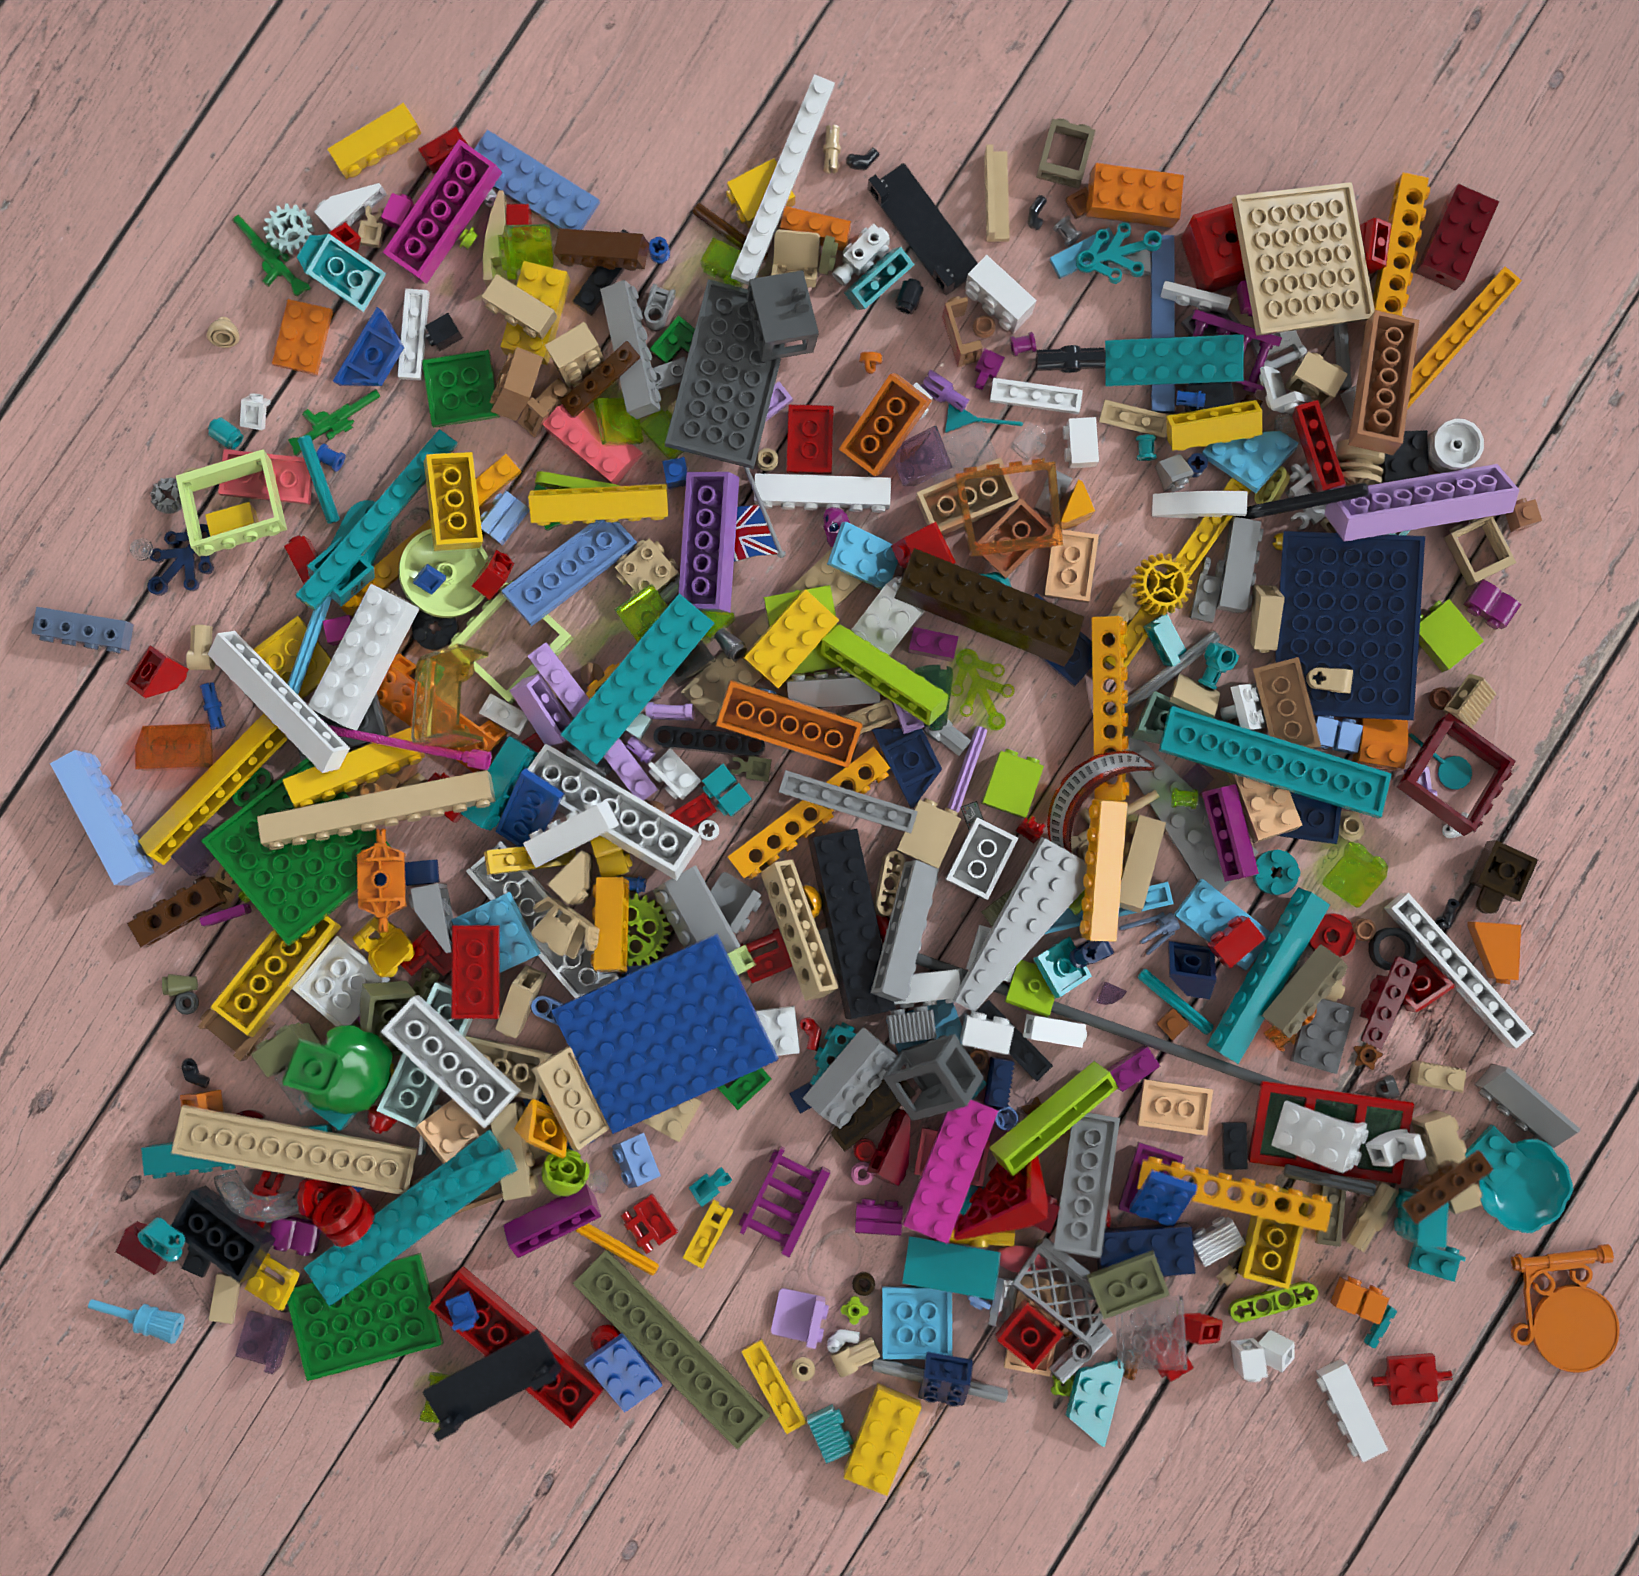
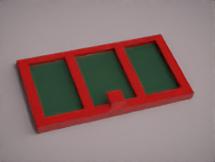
(1378, 1113)

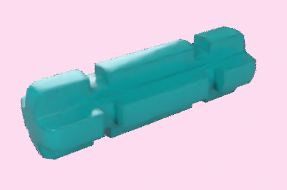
(1379, 1330)

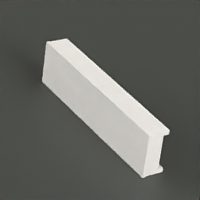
(574, 974)

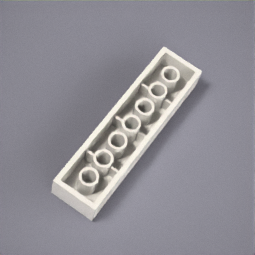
(641, 827)

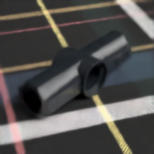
(1070, 359)

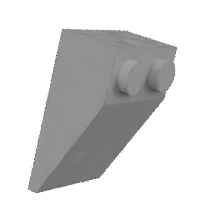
(435, 911)

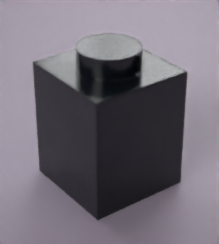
(443, 332)

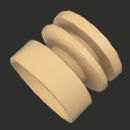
(1359, 464)

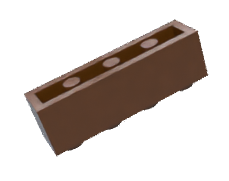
(601, 249)

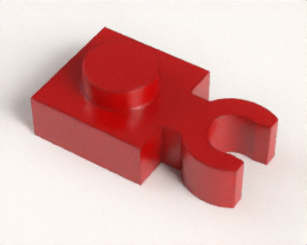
(1030, 829)

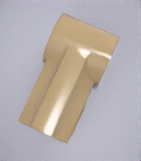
(200, 644)
(849, 1359)

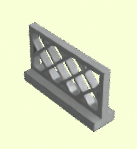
(1071, 1270)

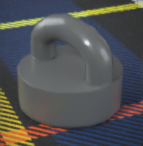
(1389, 1081)

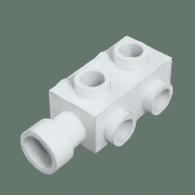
(869, 249)

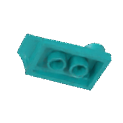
(340, 269)

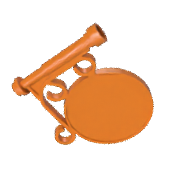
(1571, 1323)

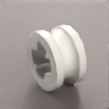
(702, 827)

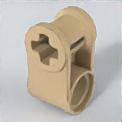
(1333, 679)

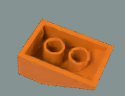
(1383, 743)

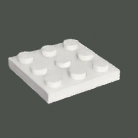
(336, 982)

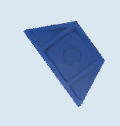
(371, 354)

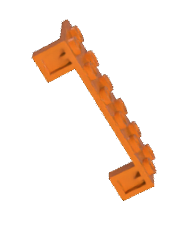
(397, 696)

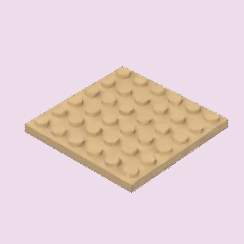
(1303, 258)

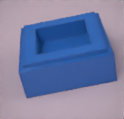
(429, 579)

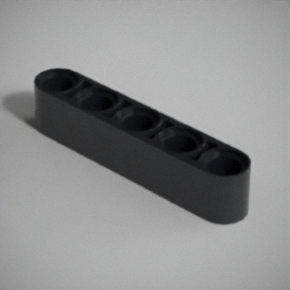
(698, 741)

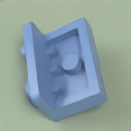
(635, 1161)

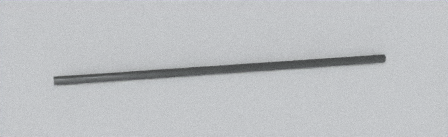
(1123, 1031)

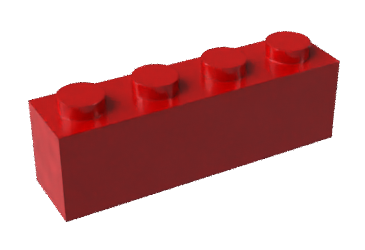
(1318, 446)

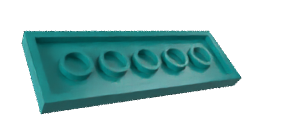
(1174, 360)

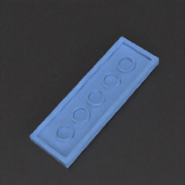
(537, 185)
(568, 569)

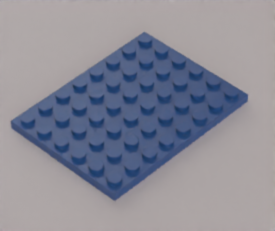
(665, 1033)

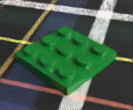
(459, 388)

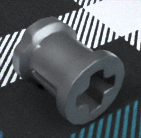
(1067, 231)

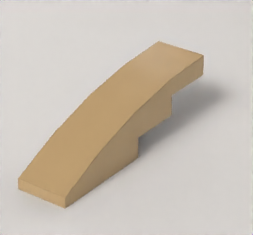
(492, 254)

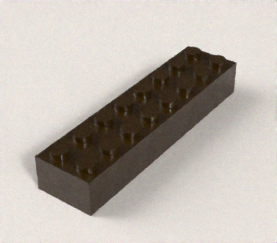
(989, 607)

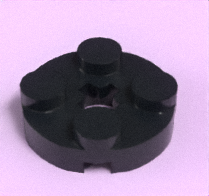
(439, 640)

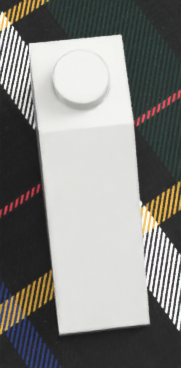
(348, 206)

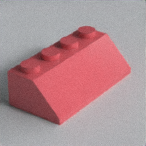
(583, 439)

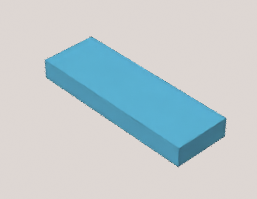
(1065, 261)

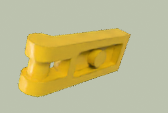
(707, 1235)

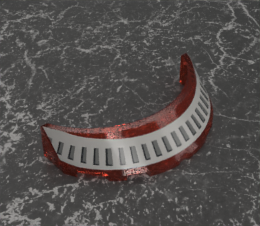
(1081, 783)

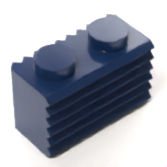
(999, 1082)

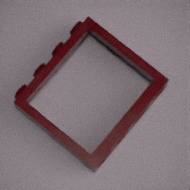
(1478, 745)

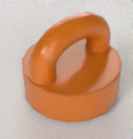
(870, 358)

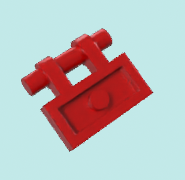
(655, 1220)

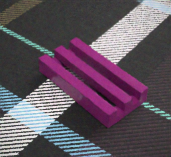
(225, 915)

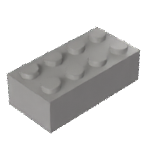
(850, 1078)

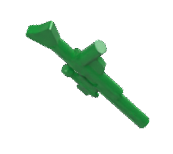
(272, 264)
(337, 420)

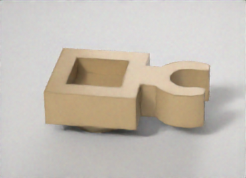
(371, 230)

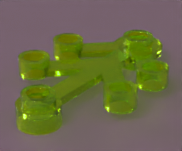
(980, 686)

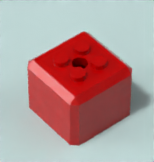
(1210, 256)

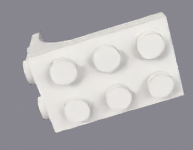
(887, 619)
(1319, 1137)

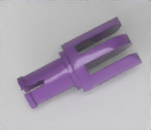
(943, 391)

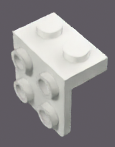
(1276, 393)

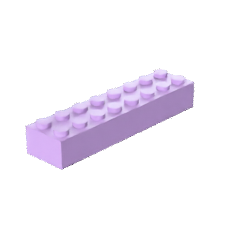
(1424, 502)

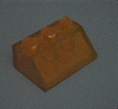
(174, 747)

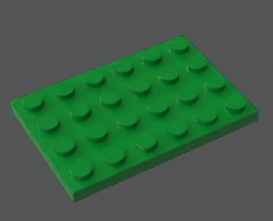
(368, 1325)

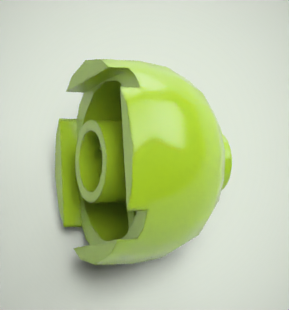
(566, 1174)

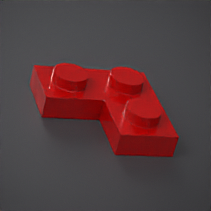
(428, 949)

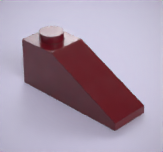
(892, 1153)

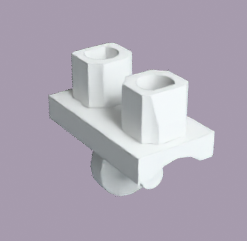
(1300, 474)

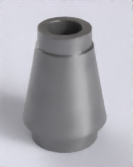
(731, 645)

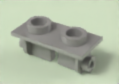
(669, 373)
(601, 768)

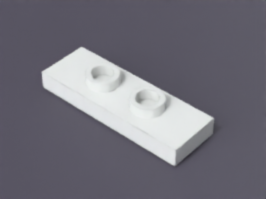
(1199, 298)

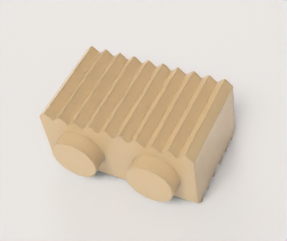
(1470, 700)
(1437, 1076)

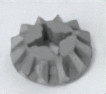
(168, 505)

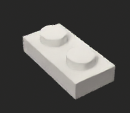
(504, 714)
(1003, 1303)

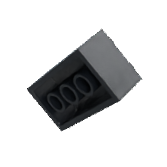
(221, 1235)

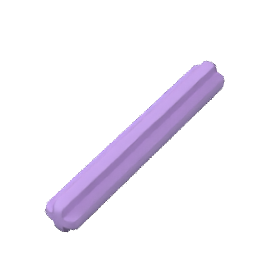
(967, 768)

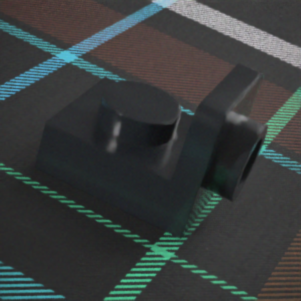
(196, 1263)

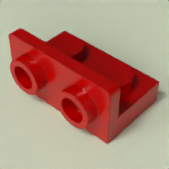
(438, 149)

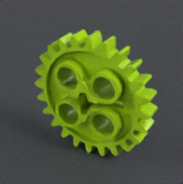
(645, 913)

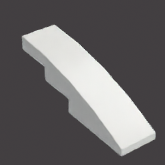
(1199, 504)

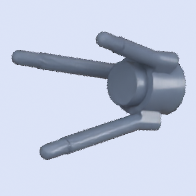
(1166, 925)

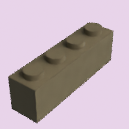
(1305, 991)

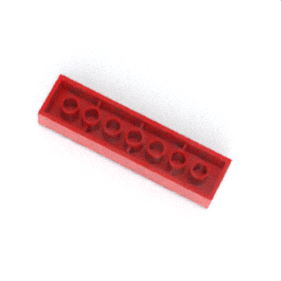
(501, 1324)

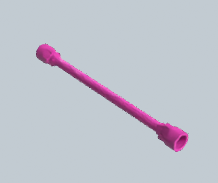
(476, 758)

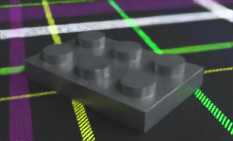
(1324, 1038)

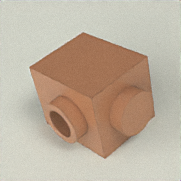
(1524, 515)

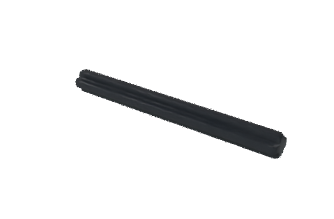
(1306, 501)

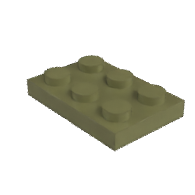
(1128, 1284)

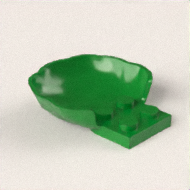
(344, 1073)

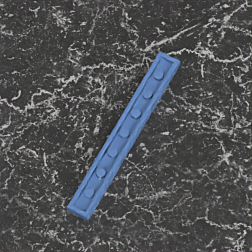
(1162, 316)

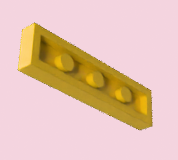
(518, 859)
(774, 1386)

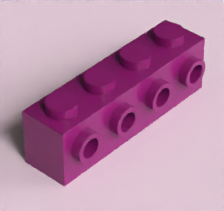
(1230, 833)
(551, 1221)

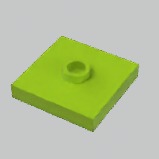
(1030, 990)

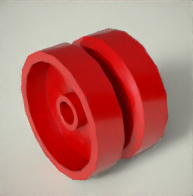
(343, 1216)

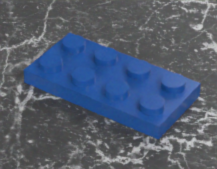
(528, 808)

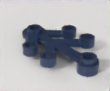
(184, 557)

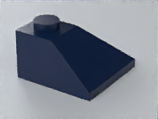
(1192, 969)

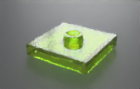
(615, 423)

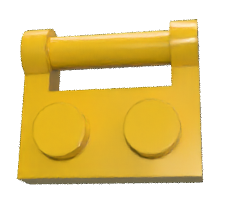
(269, 1287)

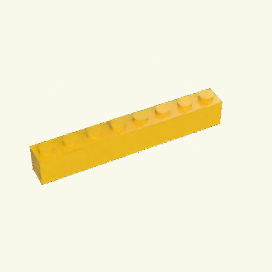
(212, 789)

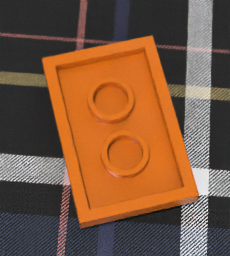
(302, 337)

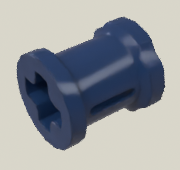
(1200, 461)

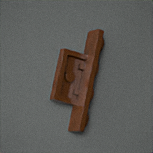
(600, 379)
(1445, 1184)

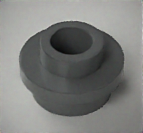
(180, 1003)

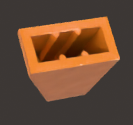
(1498, 949)

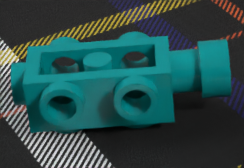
(832, 1047)

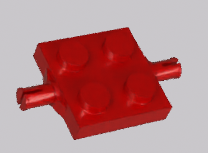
(1412, 1379)

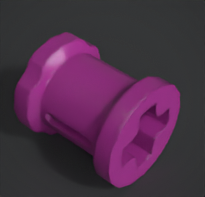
(1023, 344)

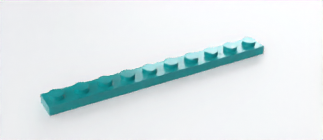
(372, 524)

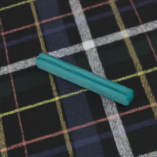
(318, 479)
(1175, 1001)

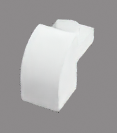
(1394, 1146)

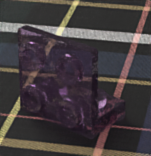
(264, 1340)

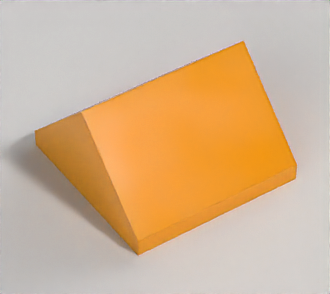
(1078, 508)
(541, 1128)

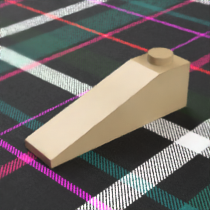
(515, 1063)

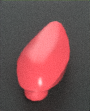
(1015, 1257)

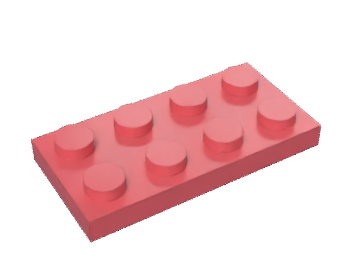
(290, 474)

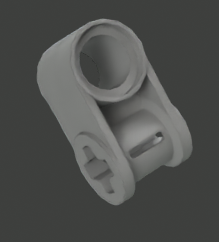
(660, 303)

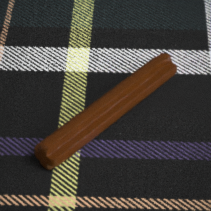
(721, 226)

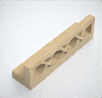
(996, 195)

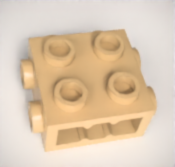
(645, 567)

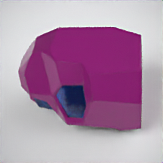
(832, 521)

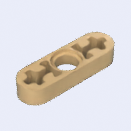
(887, 866)

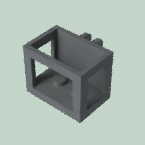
(782, 314)
(941, 1072)

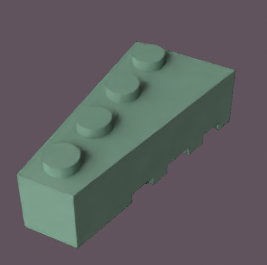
(1153, 718)

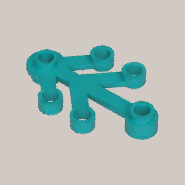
(1115, 253)

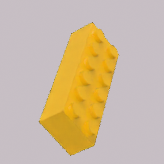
(271, 976)

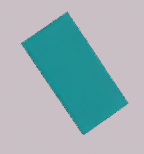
(951, 1268)

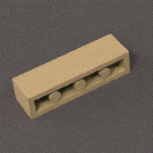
(1140, 862)
(522, 1182)

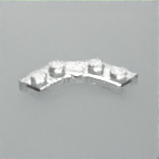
(251, 1206)

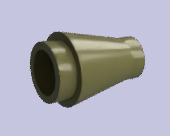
(178, 984)

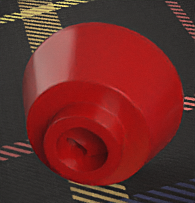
(378, 1121)
(603, 1335)

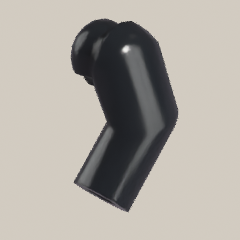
(192, 1073)

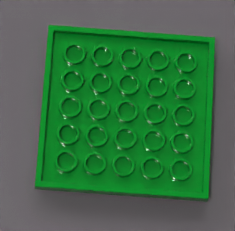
(294, 883)

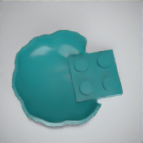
(1526, 1181)

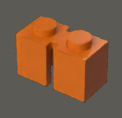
(1360, 1300)

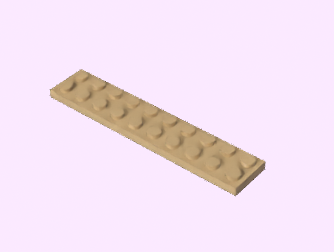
(710, 686)
(294, 1150)

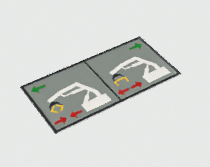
(971, 812)

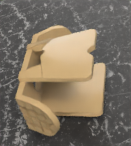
(565, 932)

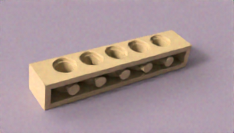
(799, 930)

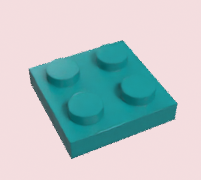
(1058, 970)

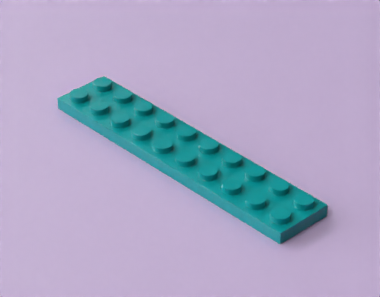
(1275, 762)
(396, 1228)

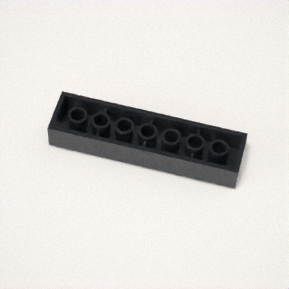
(849, 920)

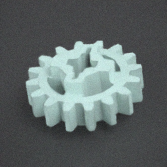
(283, 220)

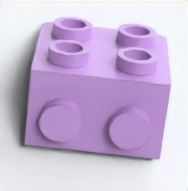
(799, 1316)

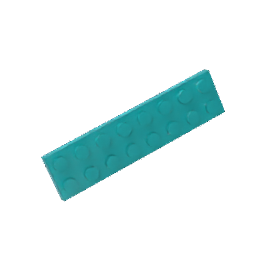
(637, 679)

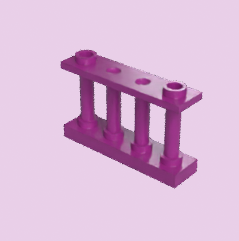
(1226, 326)
(807, 1199)

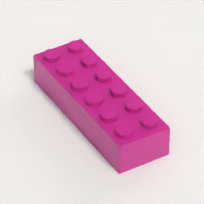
(443, 211)
(949, 1170)

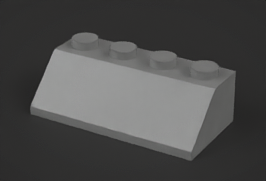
(694, 910)
(1525, 1106)

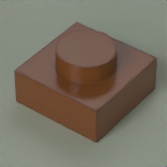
(1078, 202)
(1172, 1023)

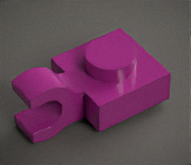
(987, 366)

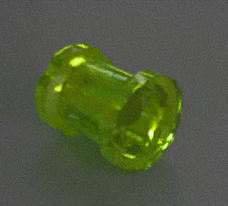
(1184, 798)

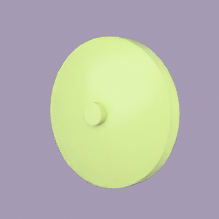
(461, 568)

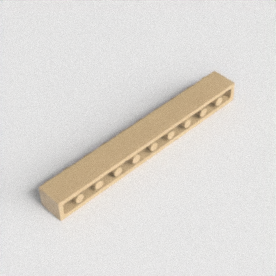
(376, 809)

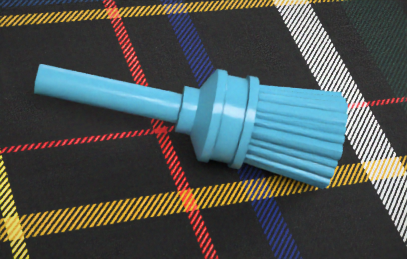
(146, 1320)

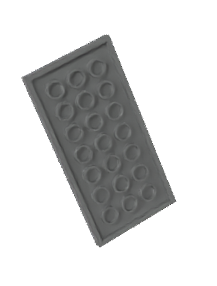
(723, 383)

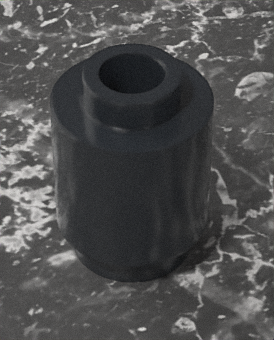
(909, 296)

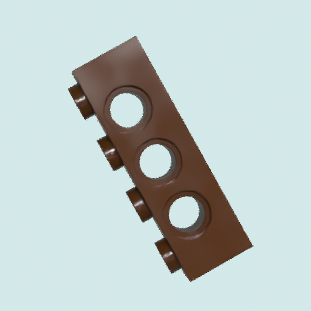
(210, 898)

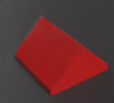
(1426, 986)

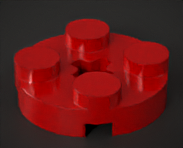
(1343, 930)
(308, 1194)

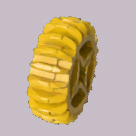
(1174, 597)

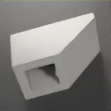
(1174, 473)

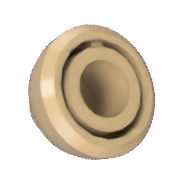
(223, 333)

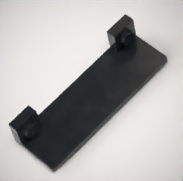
(923, 227)
(490, 1381)

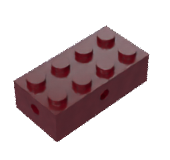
(1457, 237)

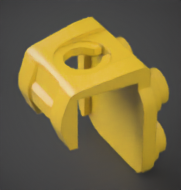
(387, 951)

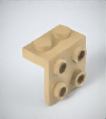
(796, 252)

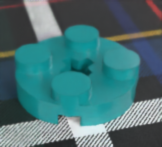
(1289, 872)

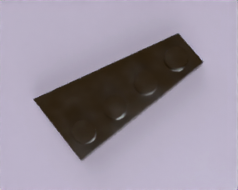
(877, 1108)

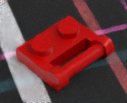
(769, 962)

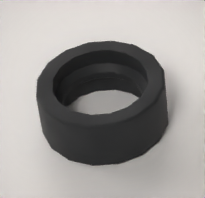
(1373, 949)

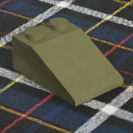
(380, 1005)

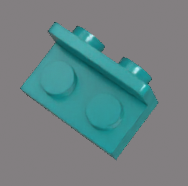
(1436, 1261)

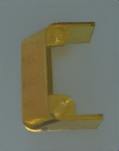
(439, 697)

